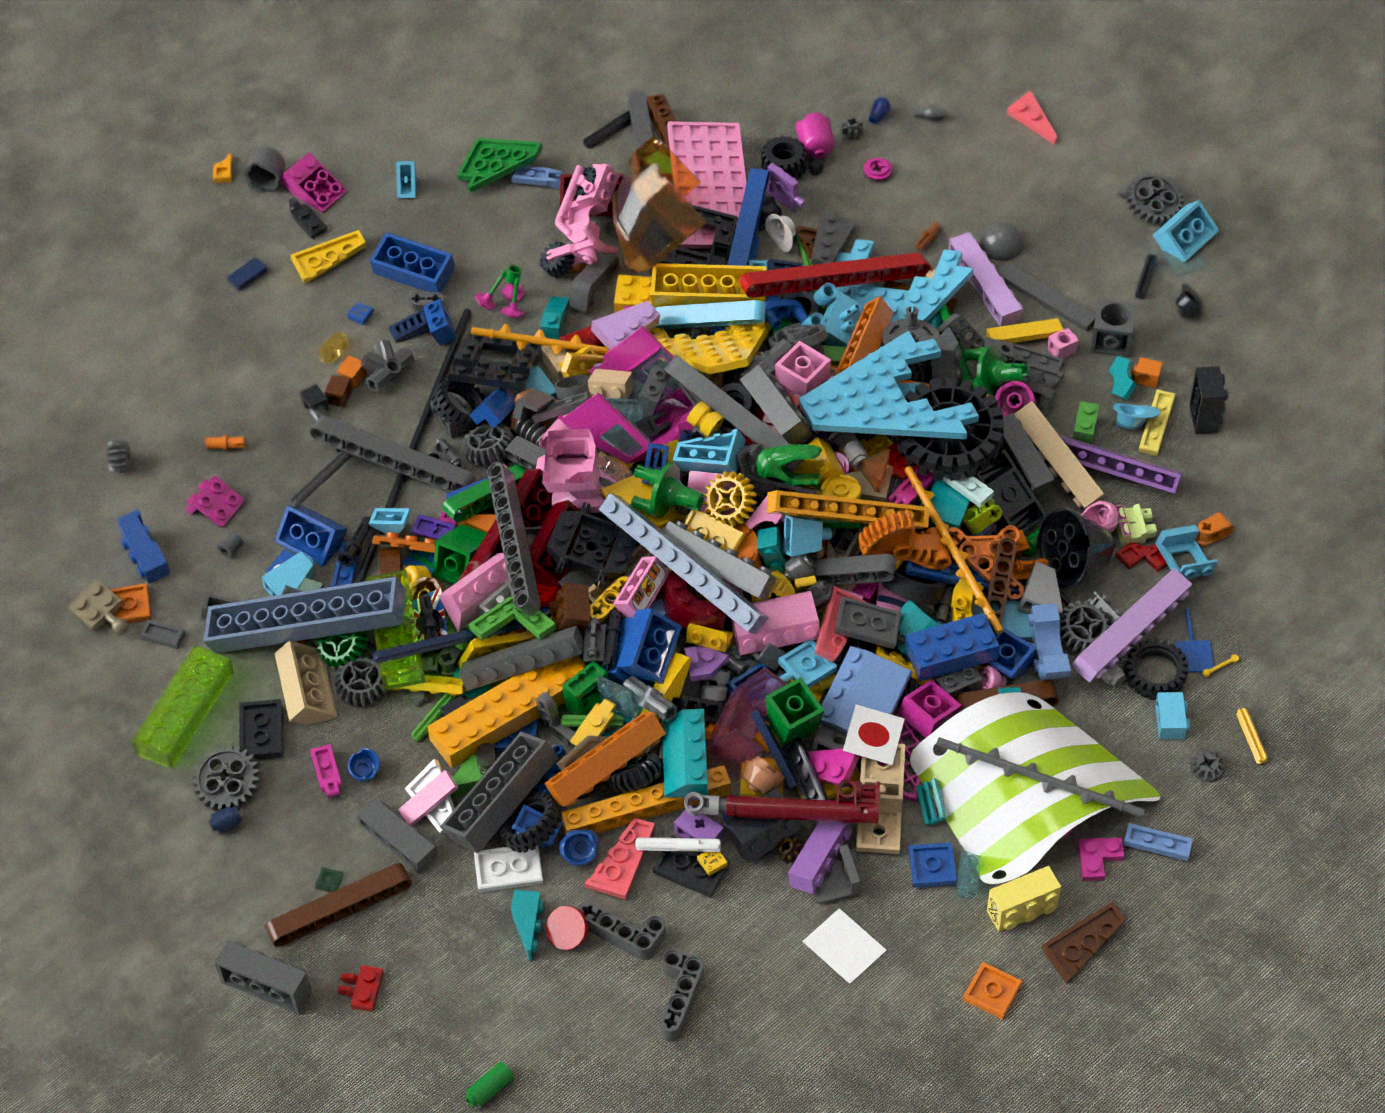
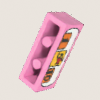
(641, 586)

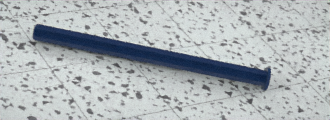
(437, 643)

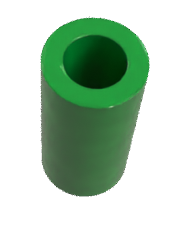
(489, 1085)

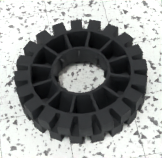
(955, 455)

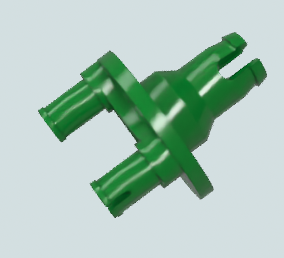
(992, 369)
(666, 491)

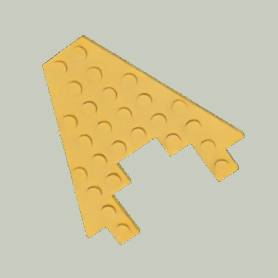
(716, 352)

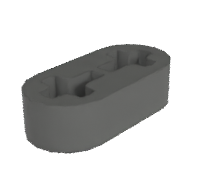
(424, 299)

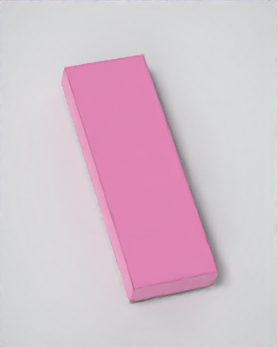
(428, 798)

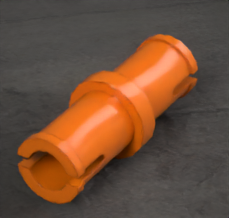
(225, 442)

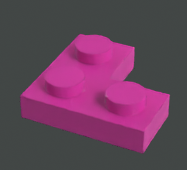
(1095, 851)

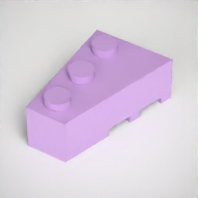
(619, 325)

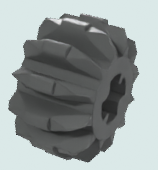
(118, 456)

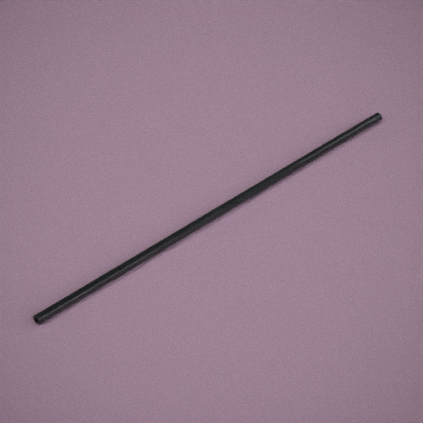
(416, 438)

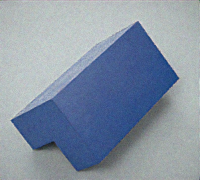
(494, 407)

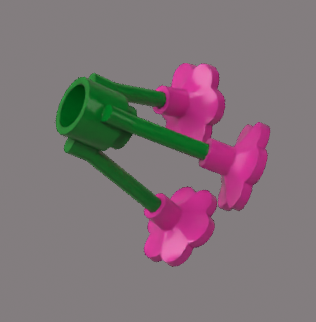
(512, 291)

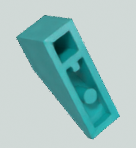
(554, 317)

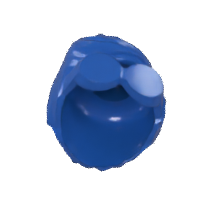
(579, 847)

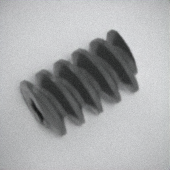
(529, 431)

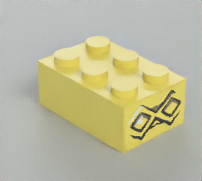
(1023, 899)

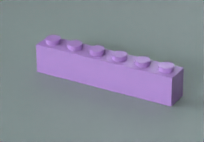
(987, 282)

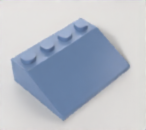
(863, 681)

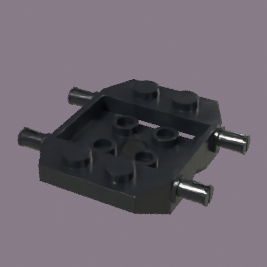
(594, 533)

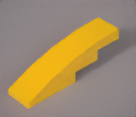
(674, 678)

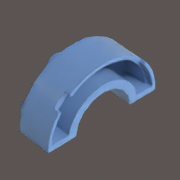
(1049, 660)

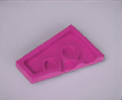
(834, 765)

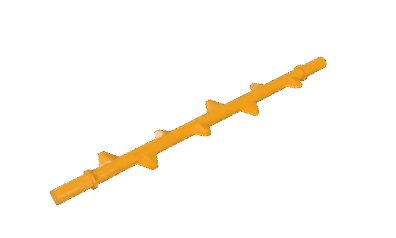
(539, 338)
(959, 556)

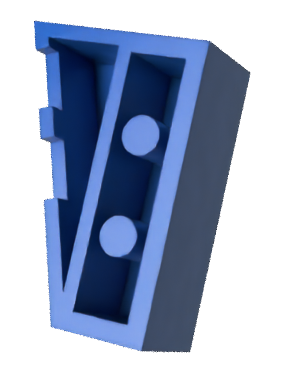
(142, 547)

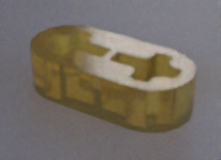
(335, 348)

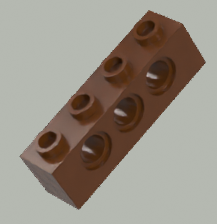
(659, 115)

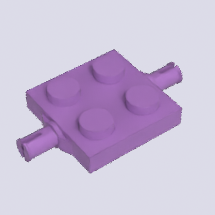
(783, 188)

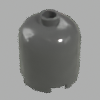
(264, 169)

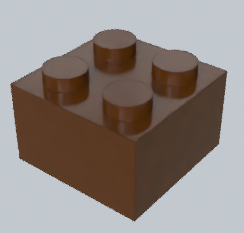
(571, 607)

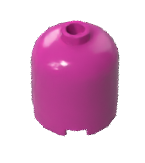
(816, 135)

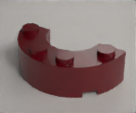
(686, 609)

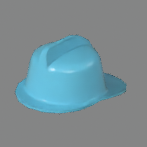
(1133, 415)

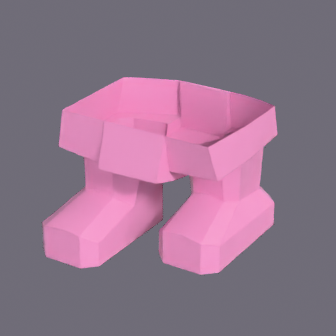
(572, 468)

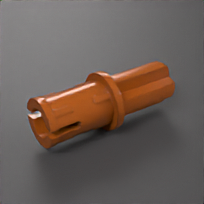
(928, 236)

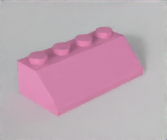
(467, 594)
(790, 622)

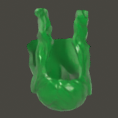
(772, 461)

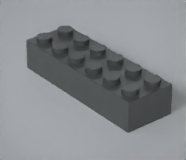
(499, 792)

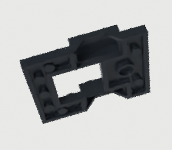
(724, 228)
(472, 370)

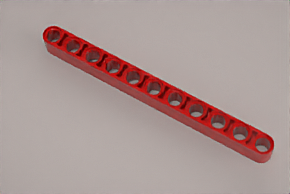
(837, 273)

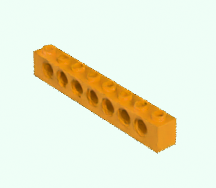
(840, 508)
(637, 804)

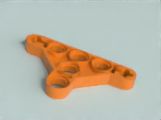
(982, 550)

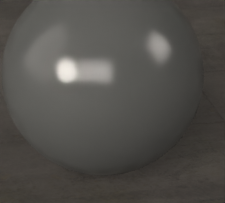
(1001, 241)

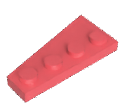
(831, 643)
(622, 862)

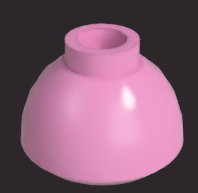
(992, 678)

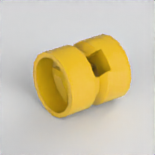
(705, 419)

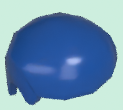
(364, 765)

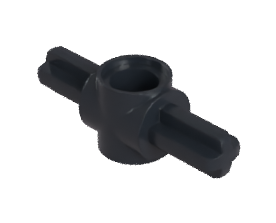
(429, 618)

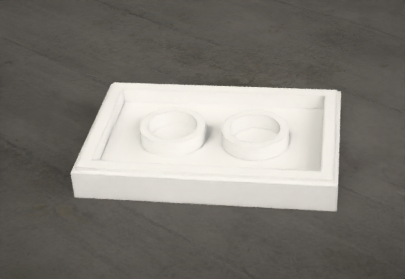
(507, 869)

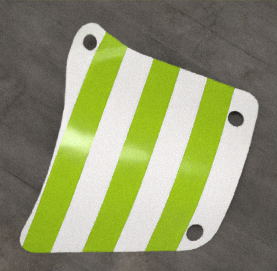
(1012, 817)

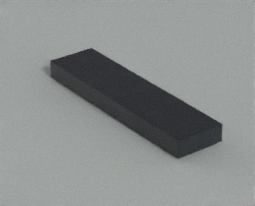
(804, 770)

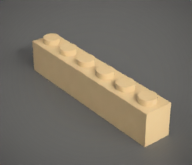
(1059, 456)

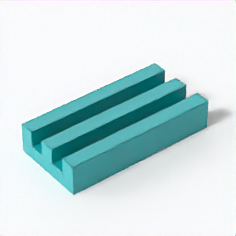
(921, 789)

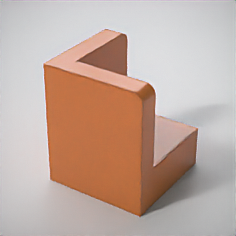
(352, 369)

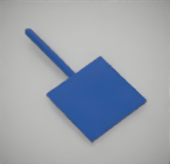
(1196, 652)

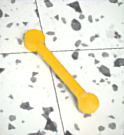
(1234, 659)

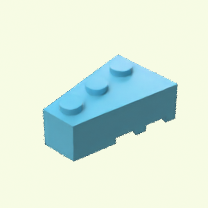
(710, 454)

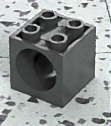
(1113, 328)

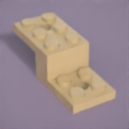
(890, 805)

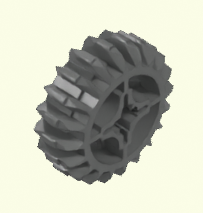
(486, 444)
(1087, 616)
(360, 687)

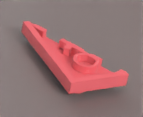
(1030, 114)

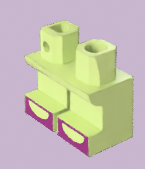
(1132, 525)

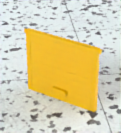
(633, 486)

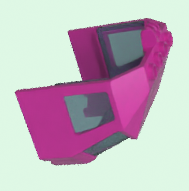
(609, 426)

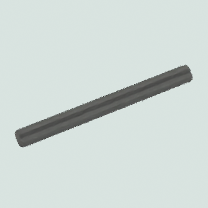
(321, 477)

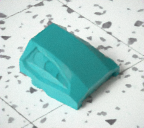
(913, 620)

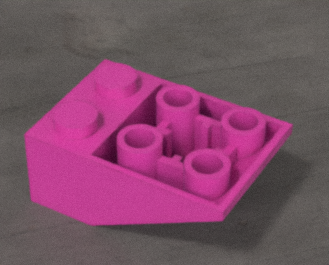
(313, 183)

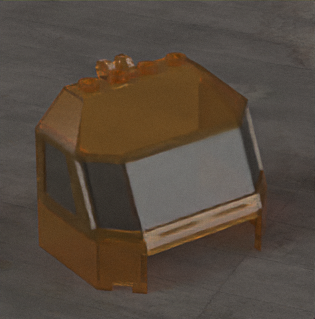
(651, 205)

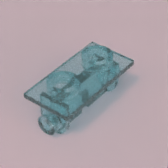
(968, 874)

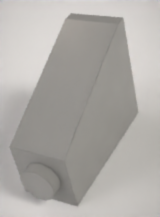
(1040, 588)

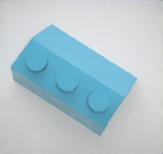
(1186, 231)

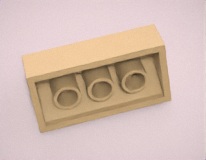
(305, 684)

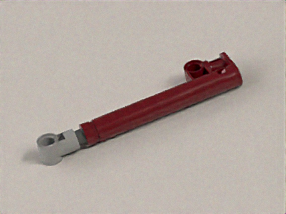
(858, 807)

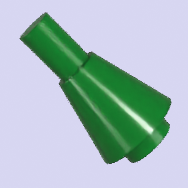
(1032, 541)

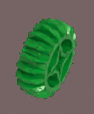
(345, 649)

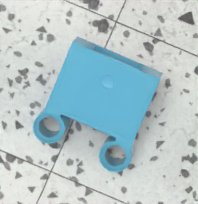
(839, 317)

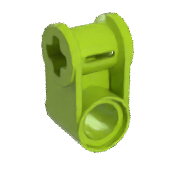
(979, 518)

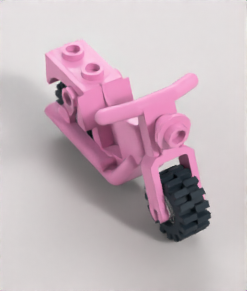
(593, 195)

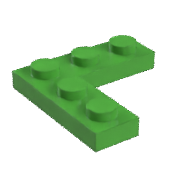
(504, 613)

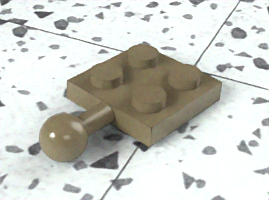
(97, 606)

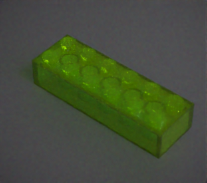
(406, 670)
(183, 706)

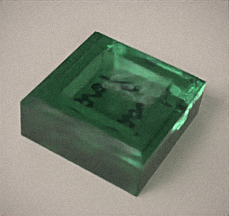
(328, 880)

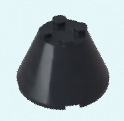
(1074, 546)

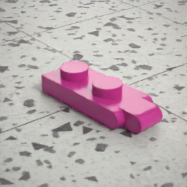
(326, 770)

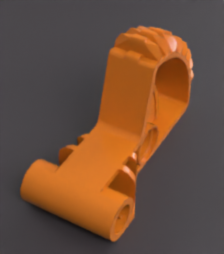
(898, 538)

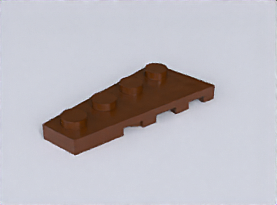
(1080, 942)

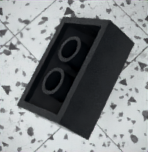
(757, 835)

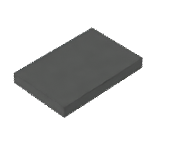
(867, 622)

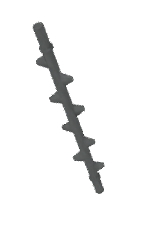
(1048, 782)

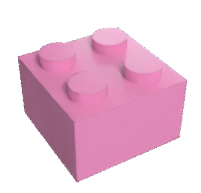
(802, 369)

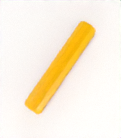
(1252, 736)

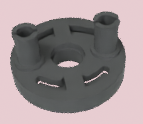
(918, 329)
(808, 334)

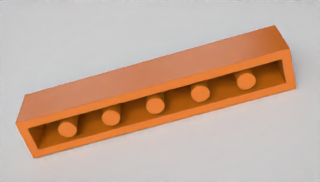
(605, 758)

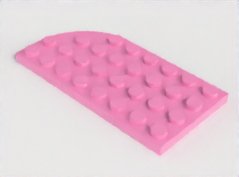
(717, 160)

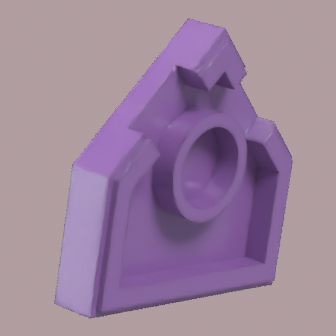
(704, 662)

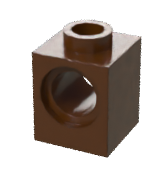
(338, 390)

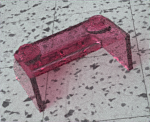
(735, 728)

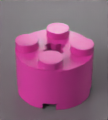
(1012, 391)

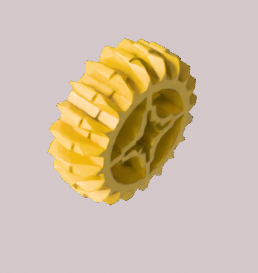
(742, 488)

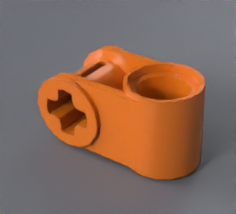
(1213, 529)

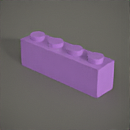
(818, 855)

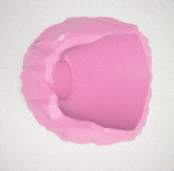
(1103, 514)

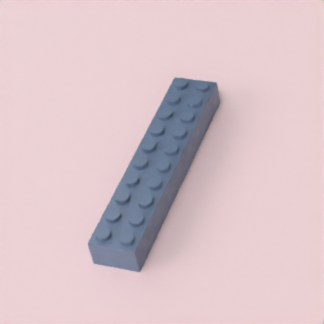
(305, 615)

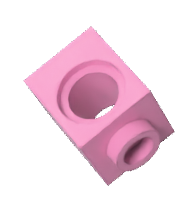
(1063, 343)

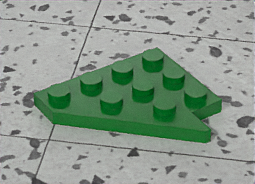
(495, 159)

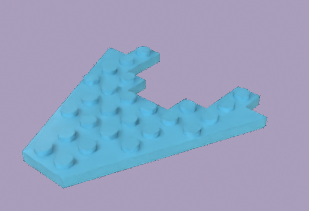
(925, 293)
(871, 402)

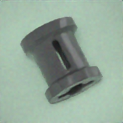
(230, 544)

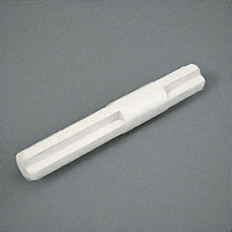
(678, 844)

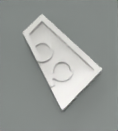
(445, 808)

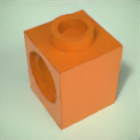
(1147, 372)

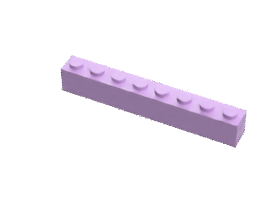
(1132, 625)

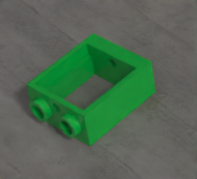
(576, 689)

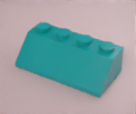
(685, 754)

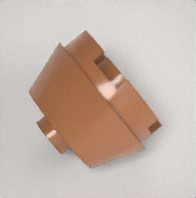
(761, 776)

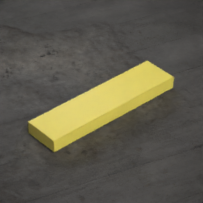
(1157, 425)

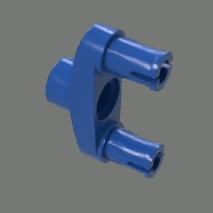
(783, 308)

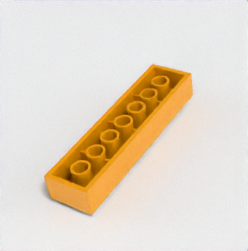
(500, 710)

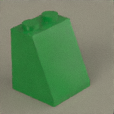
(455, 551)
(793, 712)

